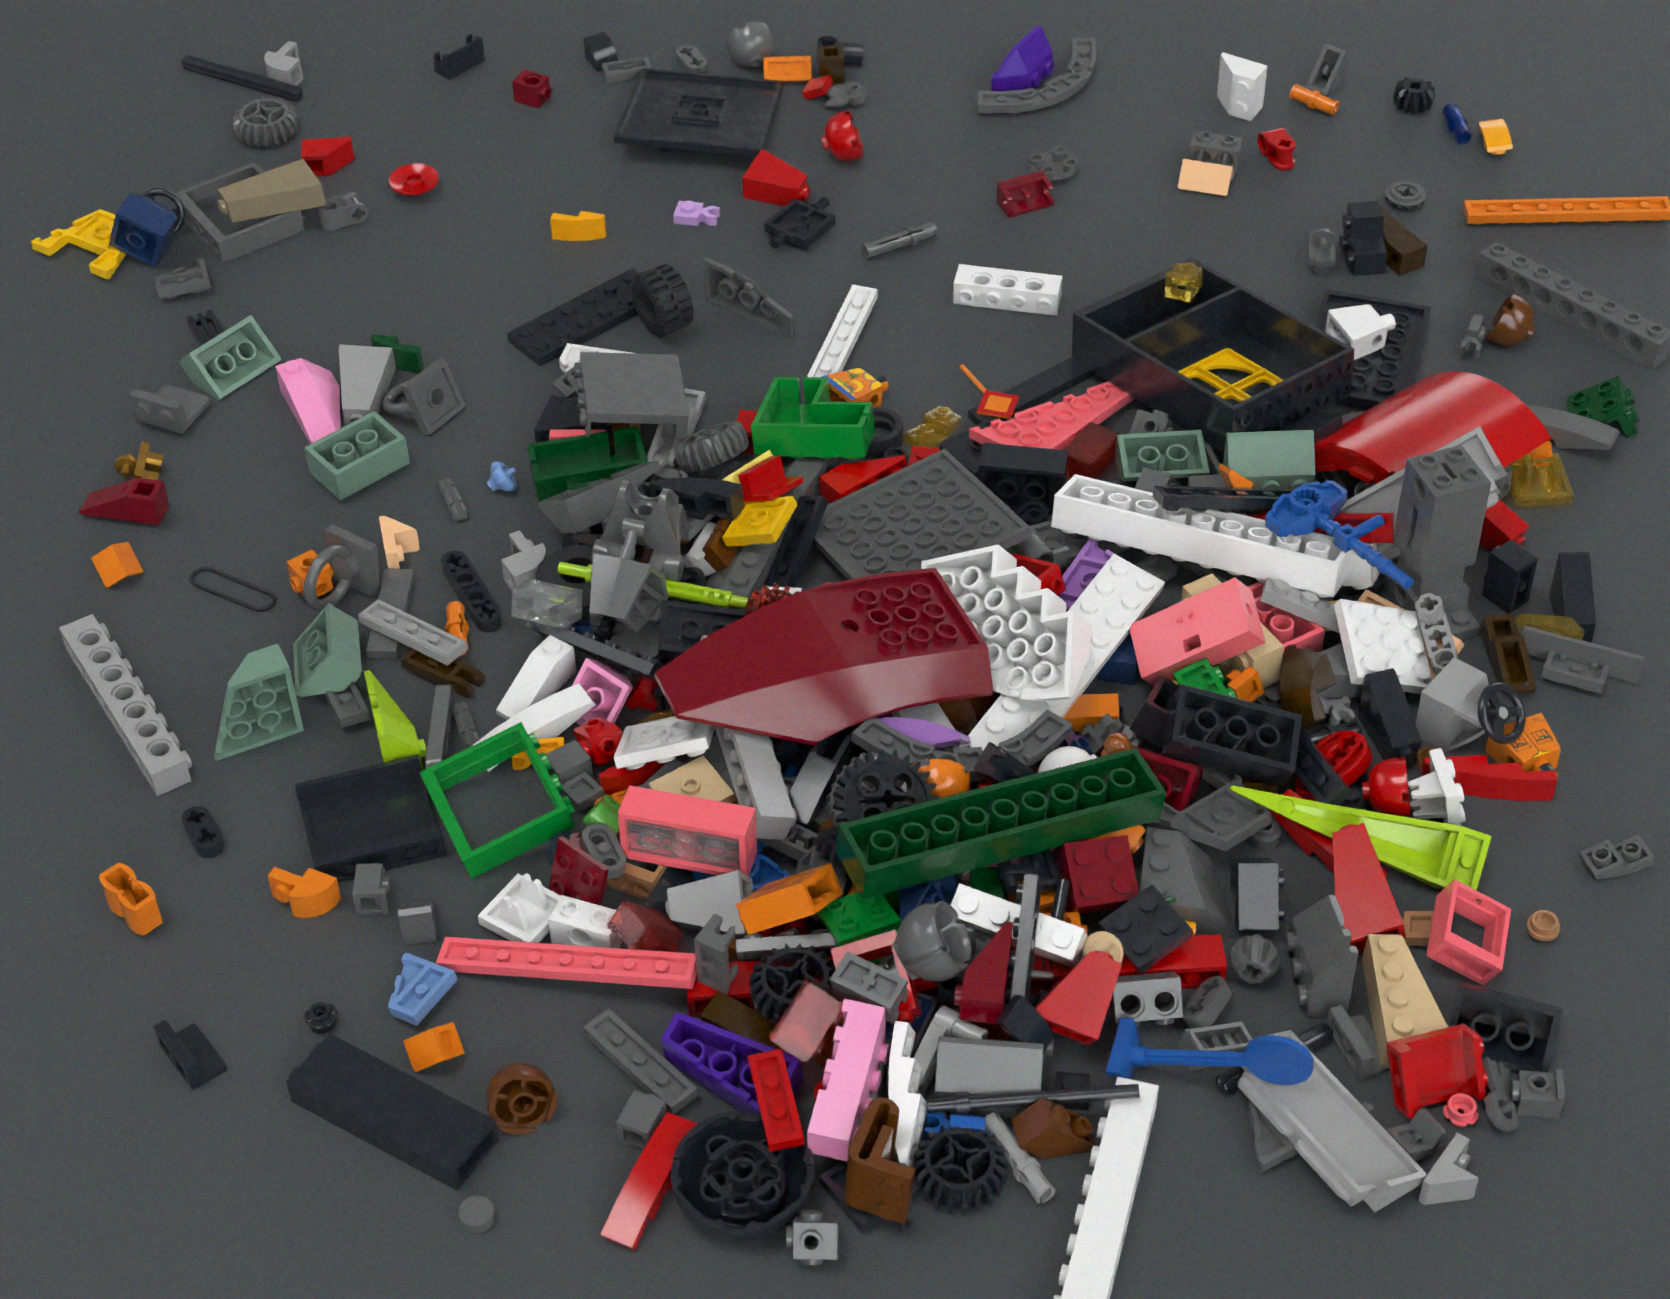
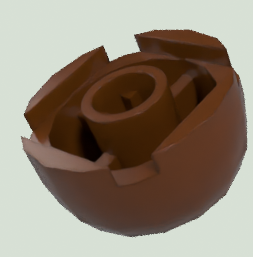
(1512, 322)
(520, 1098)

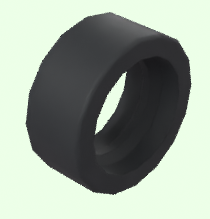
(890, 421)

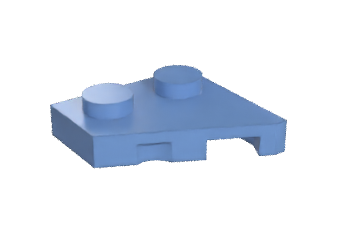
(419, 988)

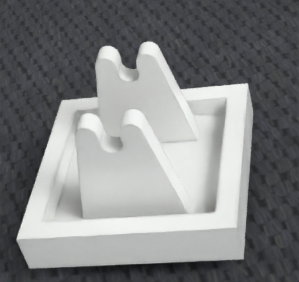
(1437, 792)
(520, 910)

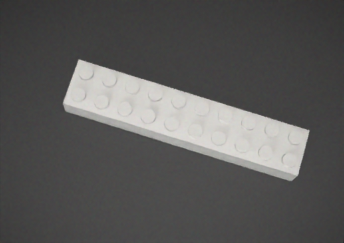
(1207, 538)

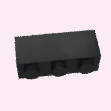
(1511, 1027)

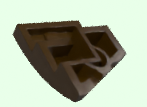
(1301, 678)

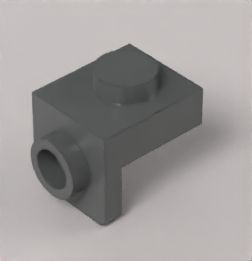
(1420, 1136)

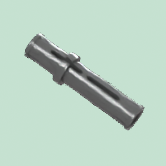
(908, 236)

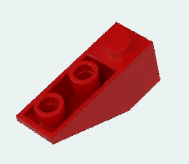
(855, 476)

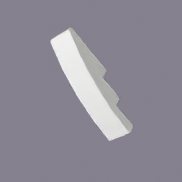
(549, 716)
(902, 1089)

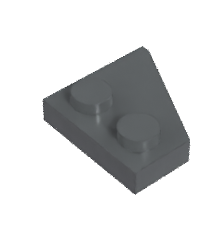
(183, 281)

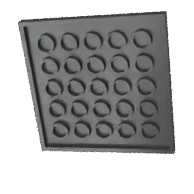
(915, 517)

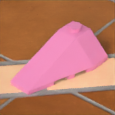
(311, 396)

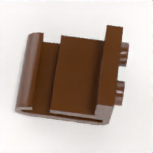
(871, 1178)

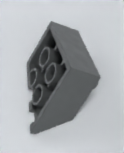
(1186, 872)
(1321, 958)

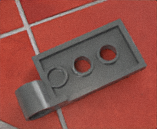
(1056, 546)

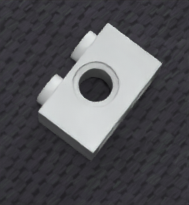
(581, 924)

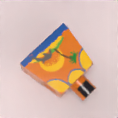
(856, 386)

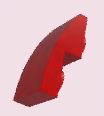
(617, 780)

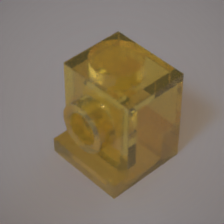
(1183, 274)

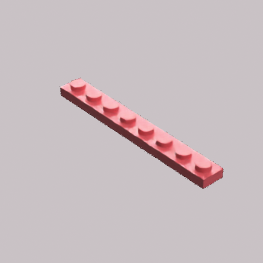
(569, 962)

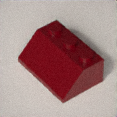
(1176, 776)

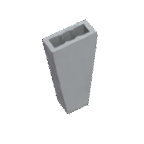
(364, 379)

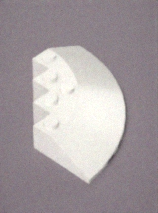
(1030, 637)

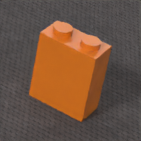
(789, 899)

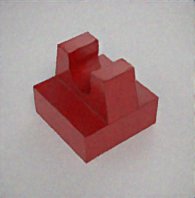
(642, 694)

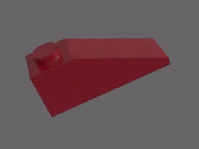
(985, 980)

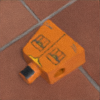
(1534, 749)

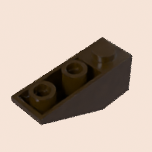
(1403, 247)

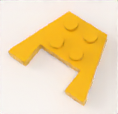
(89, 233)

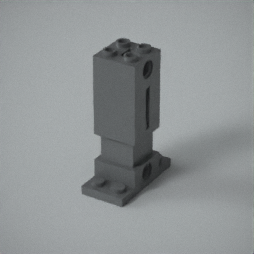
(1440, 532)

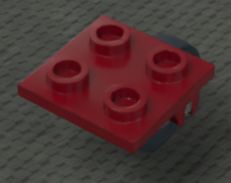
(575, 871)

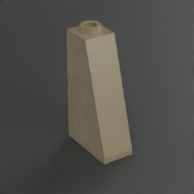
(272, 193)

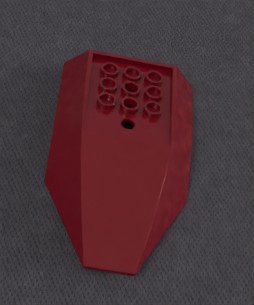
(805, 678)

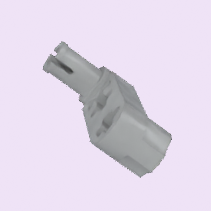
(1435, 625)
(945, 1024)

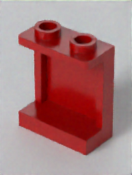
(1435, 1067)

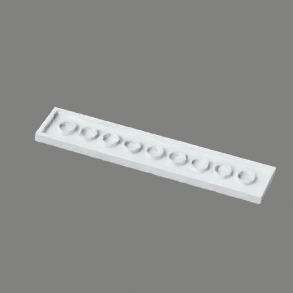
(1111, 605)

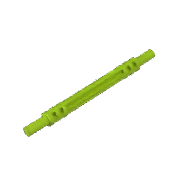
(675, 589)

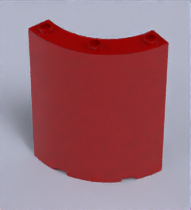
(1425, 420)

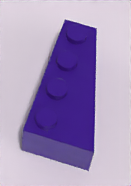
(720, 1060)

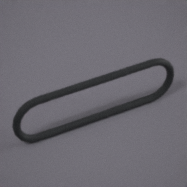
(271, 604)

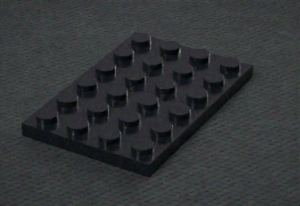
(1391, 367)

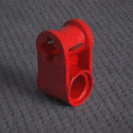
(1278, 148)

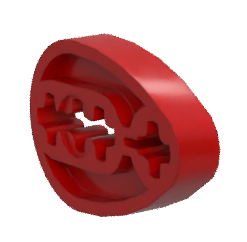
(1347, 754)

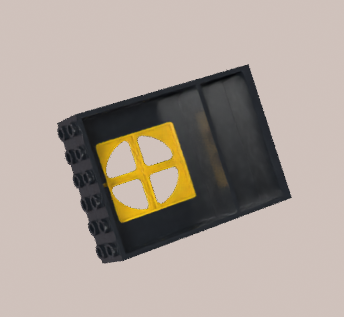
(1160, 343)

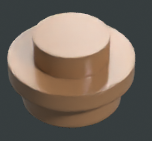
(1543, 925)

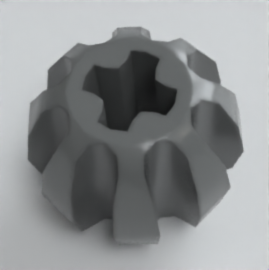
(1254, 959)

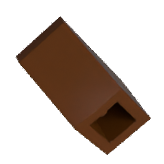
(1052, 1130)

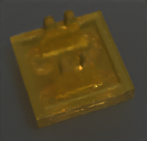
(1540, 482)

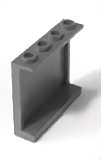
(631, 390)

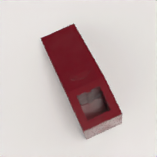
(131, 501)

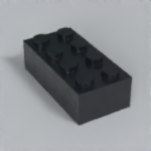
(1232, 735)

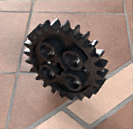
(881, 774)

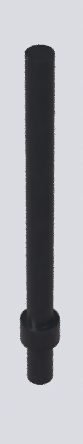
(963, 1103)

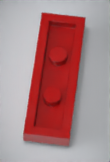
(775, 1100)

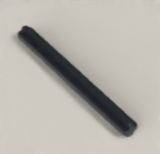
(242, 77)

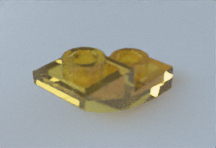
(935, 428)

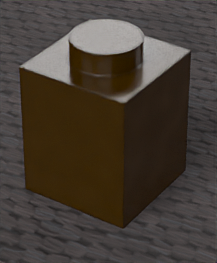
(831, 62)

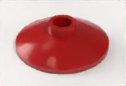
(413, 179)

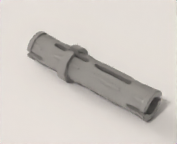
(1025, 1168)

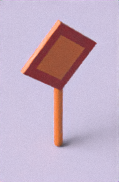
(993, 403)

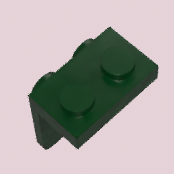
(1607, 403)

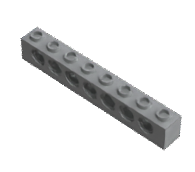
(126, 705)

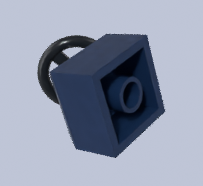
(146, 226)

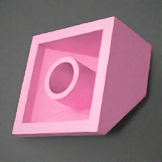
(605, 687)

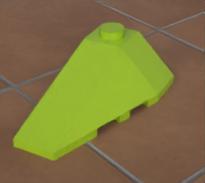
(393, 728)

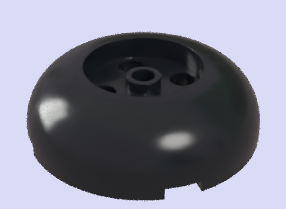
(737, 1151)

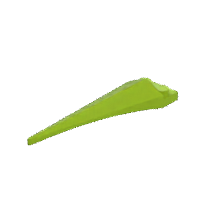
(1416, 847)

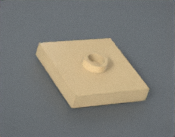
(695, 780)

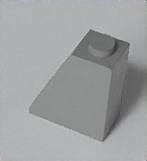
(696, 902)

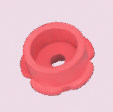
(1461, 1103)

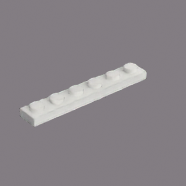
(844, 331)

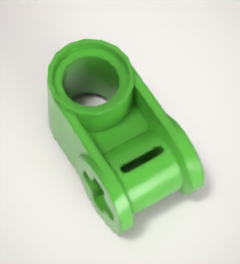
(604, 813)

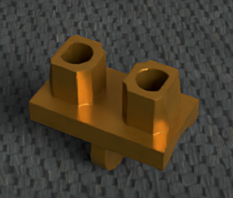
(142, 467)

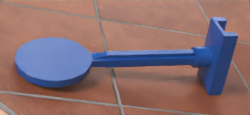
(1267, 1057)

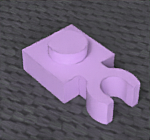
(693, 213)

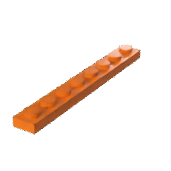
(1567, 210)

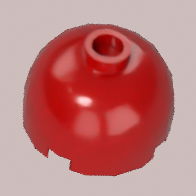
(842, 137)
(1388, 787)

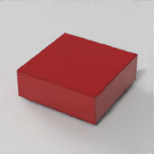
(817, 87)

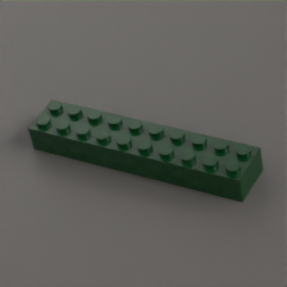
(999, 822)

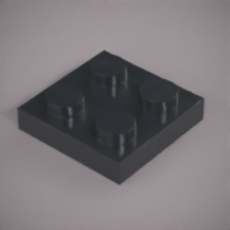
(1147, 928)

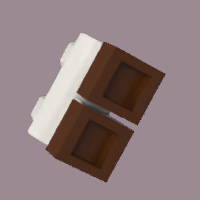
(710, 550)

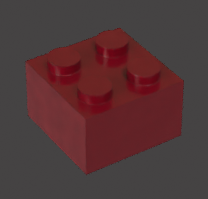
(1099, 874)

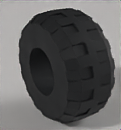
(576, 555)

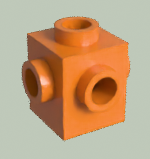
(298, 570)

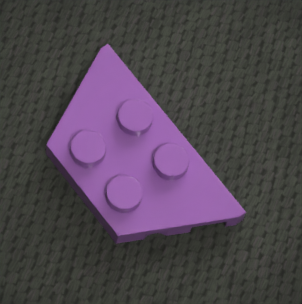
(1083, 571)

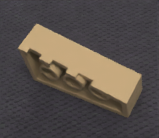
(1396, 992)

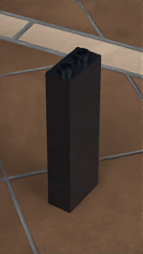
(393, 1111)

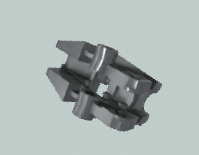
(627, 587)

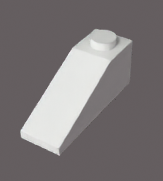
(540, 676)

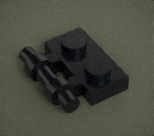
(1035, 864)

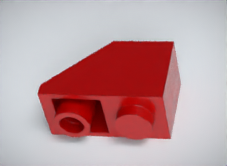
(327, 154)

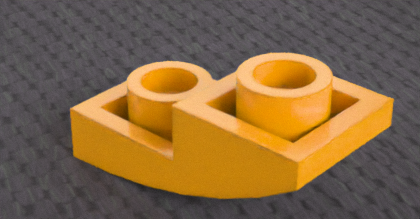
(1495, 136)
(582, 228)

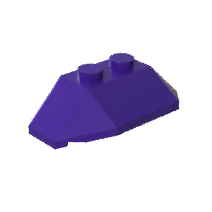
(1025, 64)

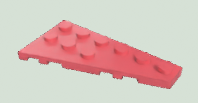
(1055, 424)

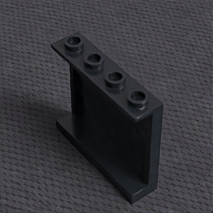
(369, 818)

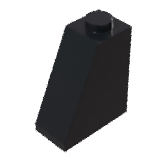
(563, 414)
(1573, 591)
(1388, 717)

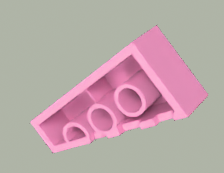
(849, 1079)

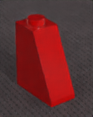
(774, 181)
(1081, 998)

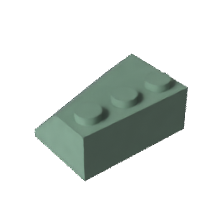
(258, 704)

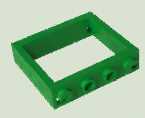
(478, 759)

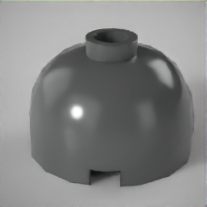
(750, 44)

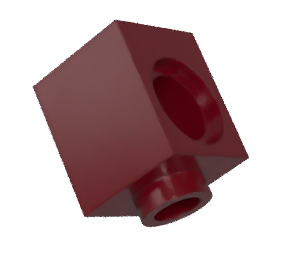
(531, 88)

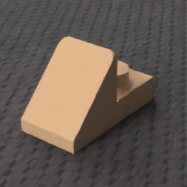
(397, 539)

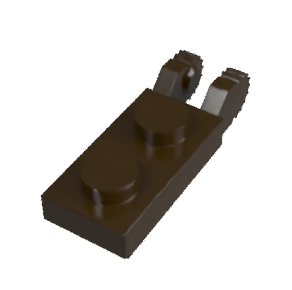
(443, 674)

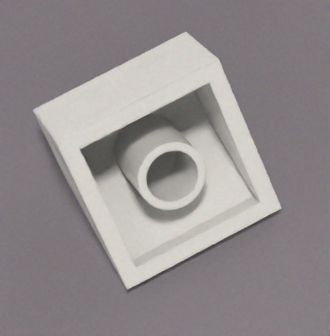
(1241, 86)

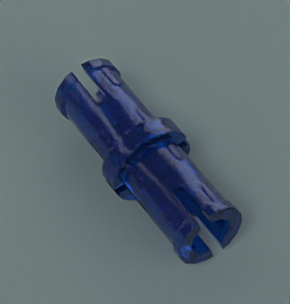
(1457, 123)

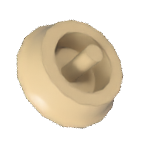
(1104, 942)

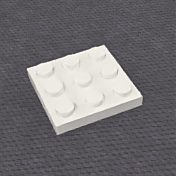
(1380, 640)
(662, 741)

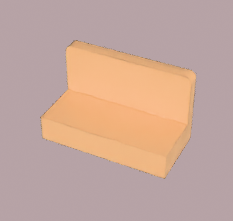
(1205, 177)

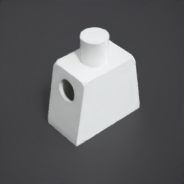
(1359, 328)

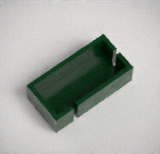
(582, 459)

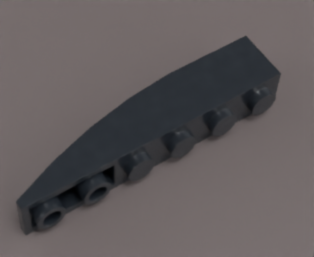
(819, 772)

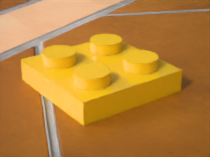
(760, 522)

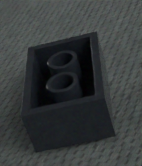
(1023, 473)

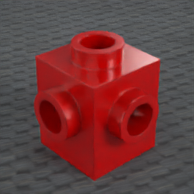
(599, 739)

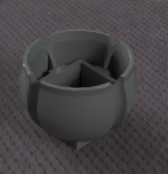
(933, 943)

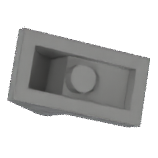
(1448, 1178)

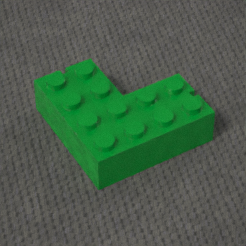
(811, 428)

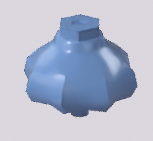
(502, 477)

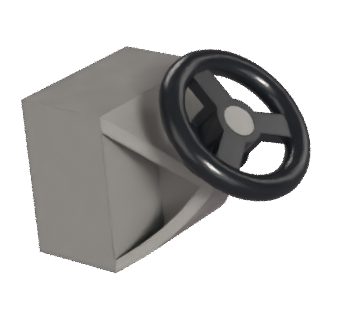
(1463, 707)

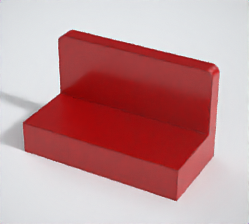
(767, 480)

